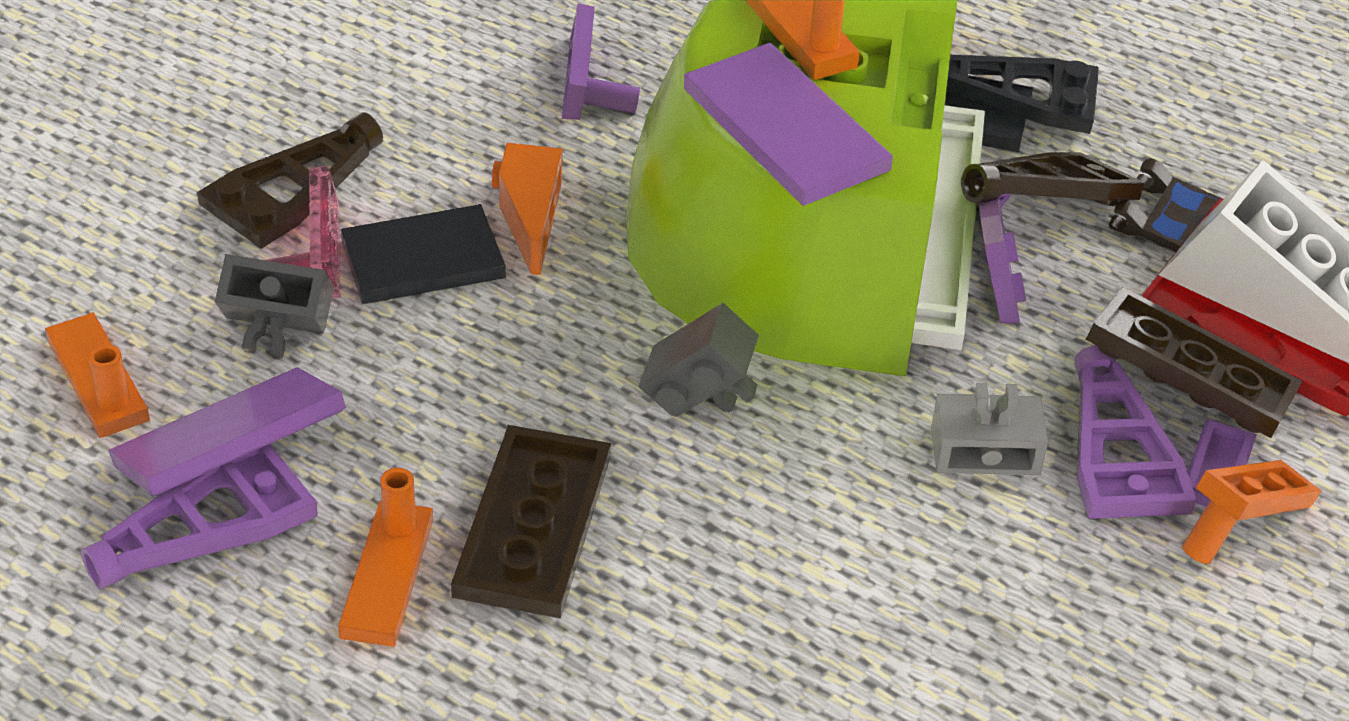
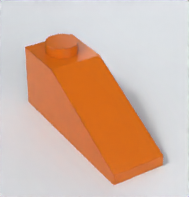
(528, 196)

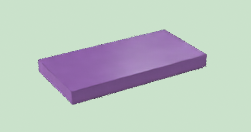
(787, 123)
(226, 430)

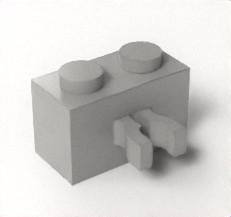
(989, 433)

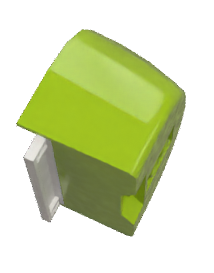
(843, 274)

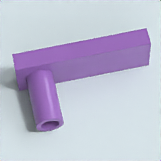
(585, 90)

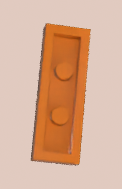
(810, 33)
(97, 375)
(1244, 494)
(387, 564)

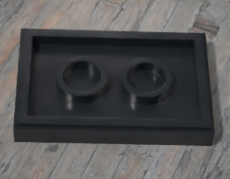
(422, 254)

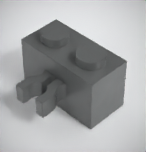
(273, 296)
(702, 362)

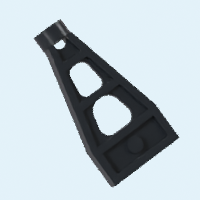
(1070, 95)

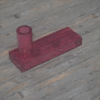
(324, 229)

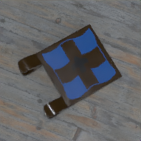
(1173, 216)

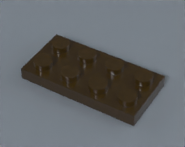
(1194, 361)
(532, 522)

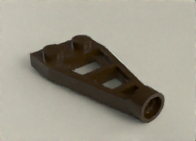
(1050, 176)
(261, 217)

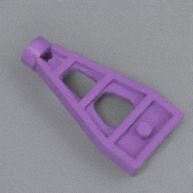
(1000, 251)
(260, 482)
(1130, 487)

